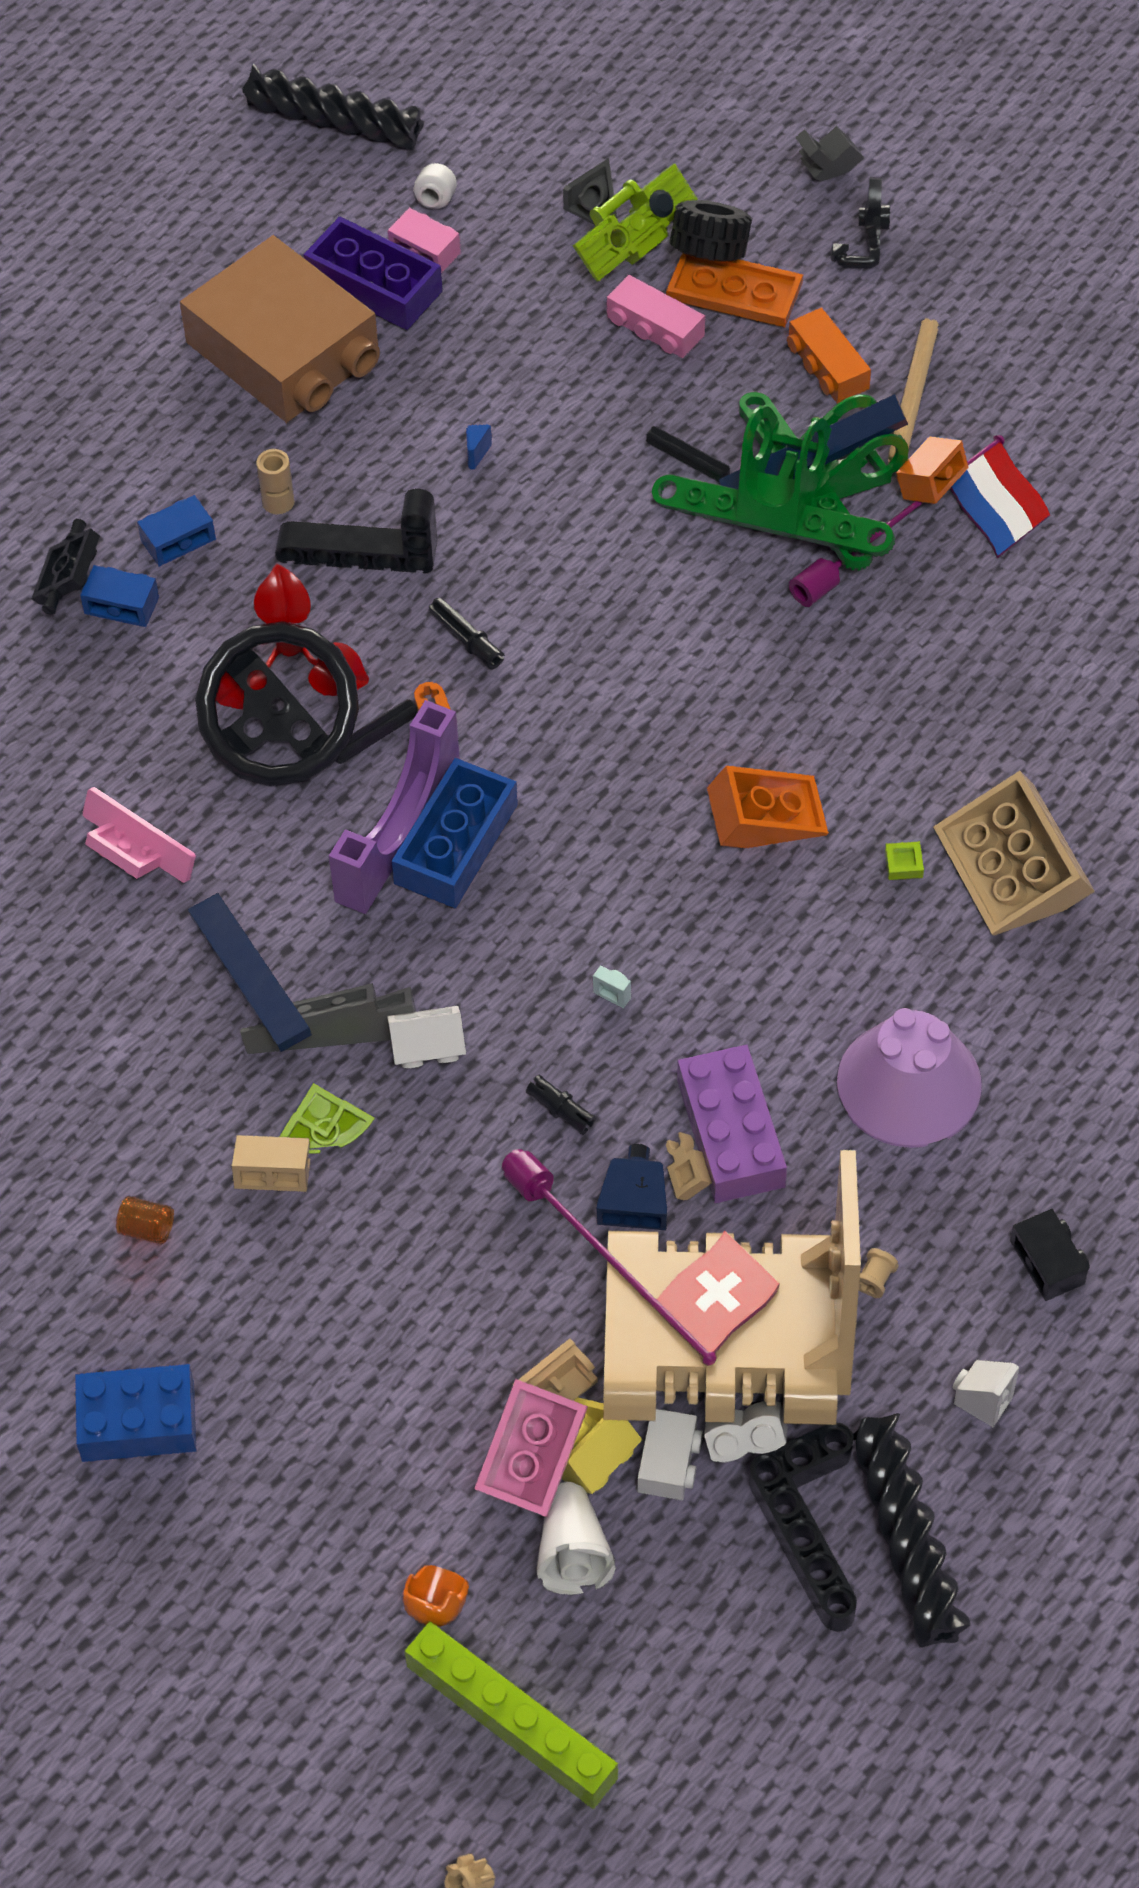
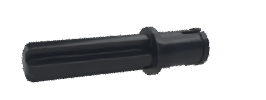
(475, 641)

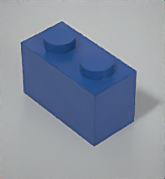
(176, 530)
(119, 595)

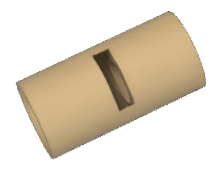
(275, 481)

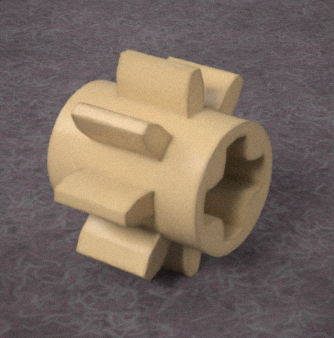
(469, 1873)

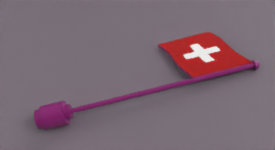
(703, 1300)

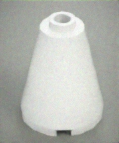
(573, 1544)

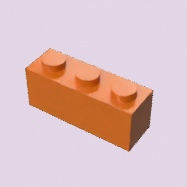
(828, 355)

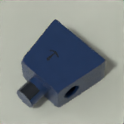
(634, 1192)

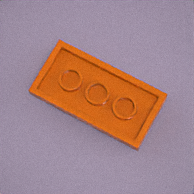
(736, 288)

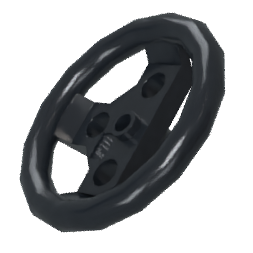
(241, 662)

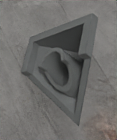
(589, 191)

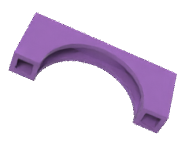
(364, 863)

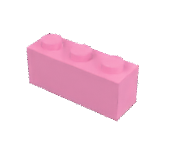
(655, 316)

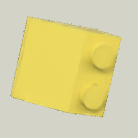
(599, 1448)

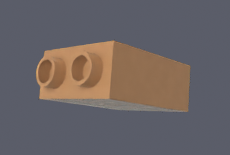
(281, 329)

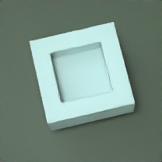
(612, 986)

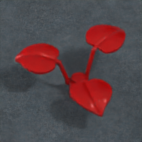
(287, 600)

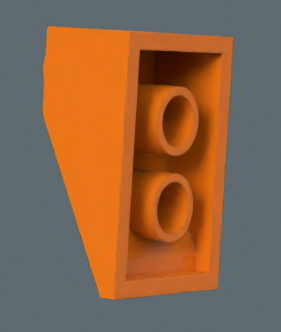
(765, 807)

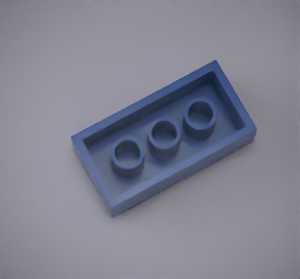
(455, 832)

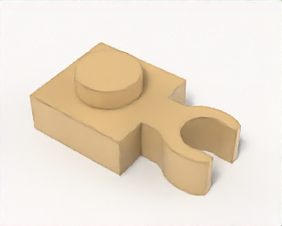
(689, 1171)

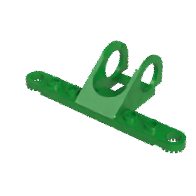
(842, 476)
(773, 501)

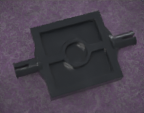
(66, 566)

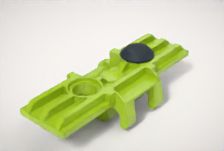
(639, 231)

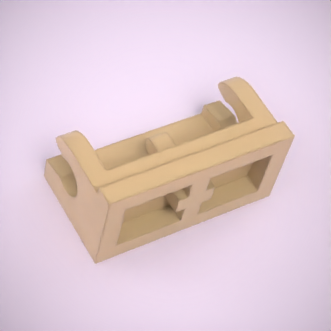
(271, 1163)
(563, 1372)

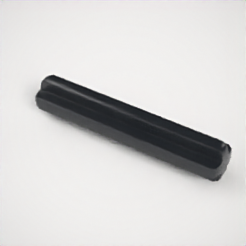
(687, 453)
(378, 729)

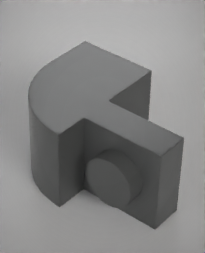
(830, 156)

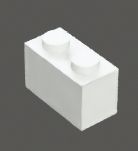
(426, 1036)
(668, 1454)

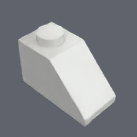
(986, 1389)

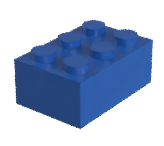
(135, 1412)

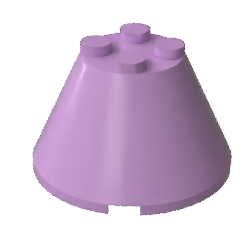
(909, 1081)

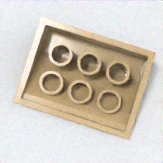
(1013, 856)

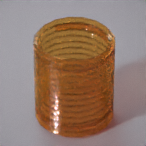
(144, 1220)

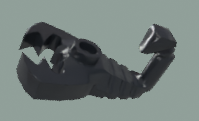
(874, 218)

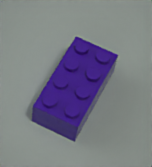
(377, 271)

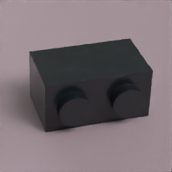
(1050, 1254)

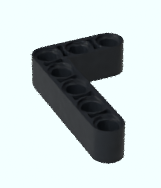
(363, 546)
(801, 1522)

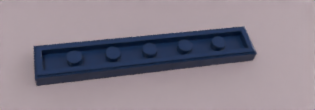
(845, 436)
(249, 972)

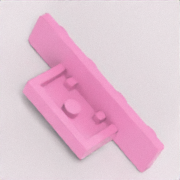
(133, 841)

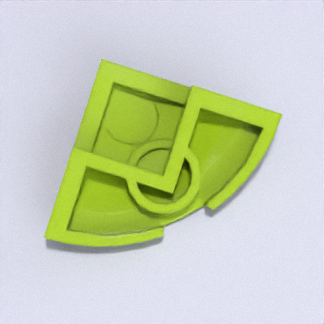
(326, 1120)

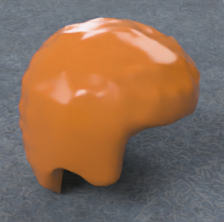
(435, 1595)

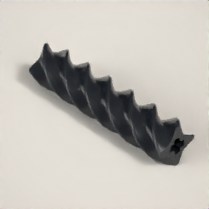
(330, 108)
(906, 1529)

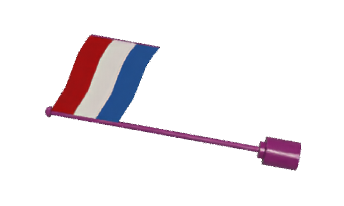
(988, 492)

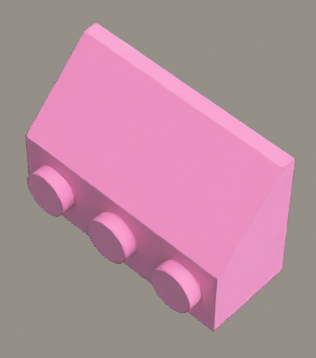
(531, 1447)

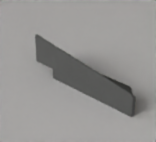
(339, 1019)

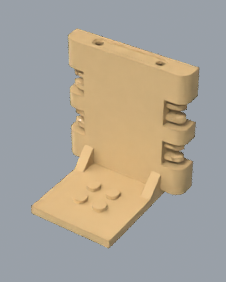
(790, 1347)

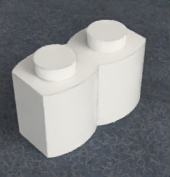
(754, 1430)

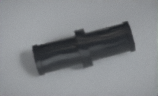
(560, 1104)

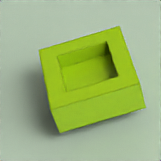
(904, 860)

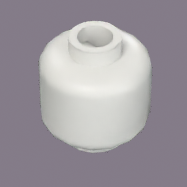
(435, 186)

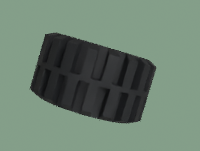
(710, 230)

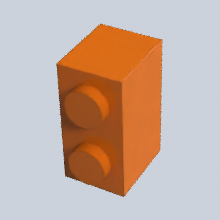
(932, 470)

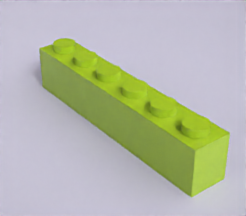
(512, 1715)

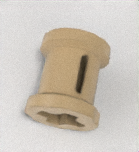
(876, 1272)

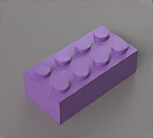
(731, 1123)

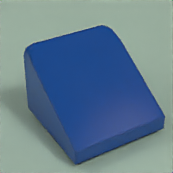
(478, 443)

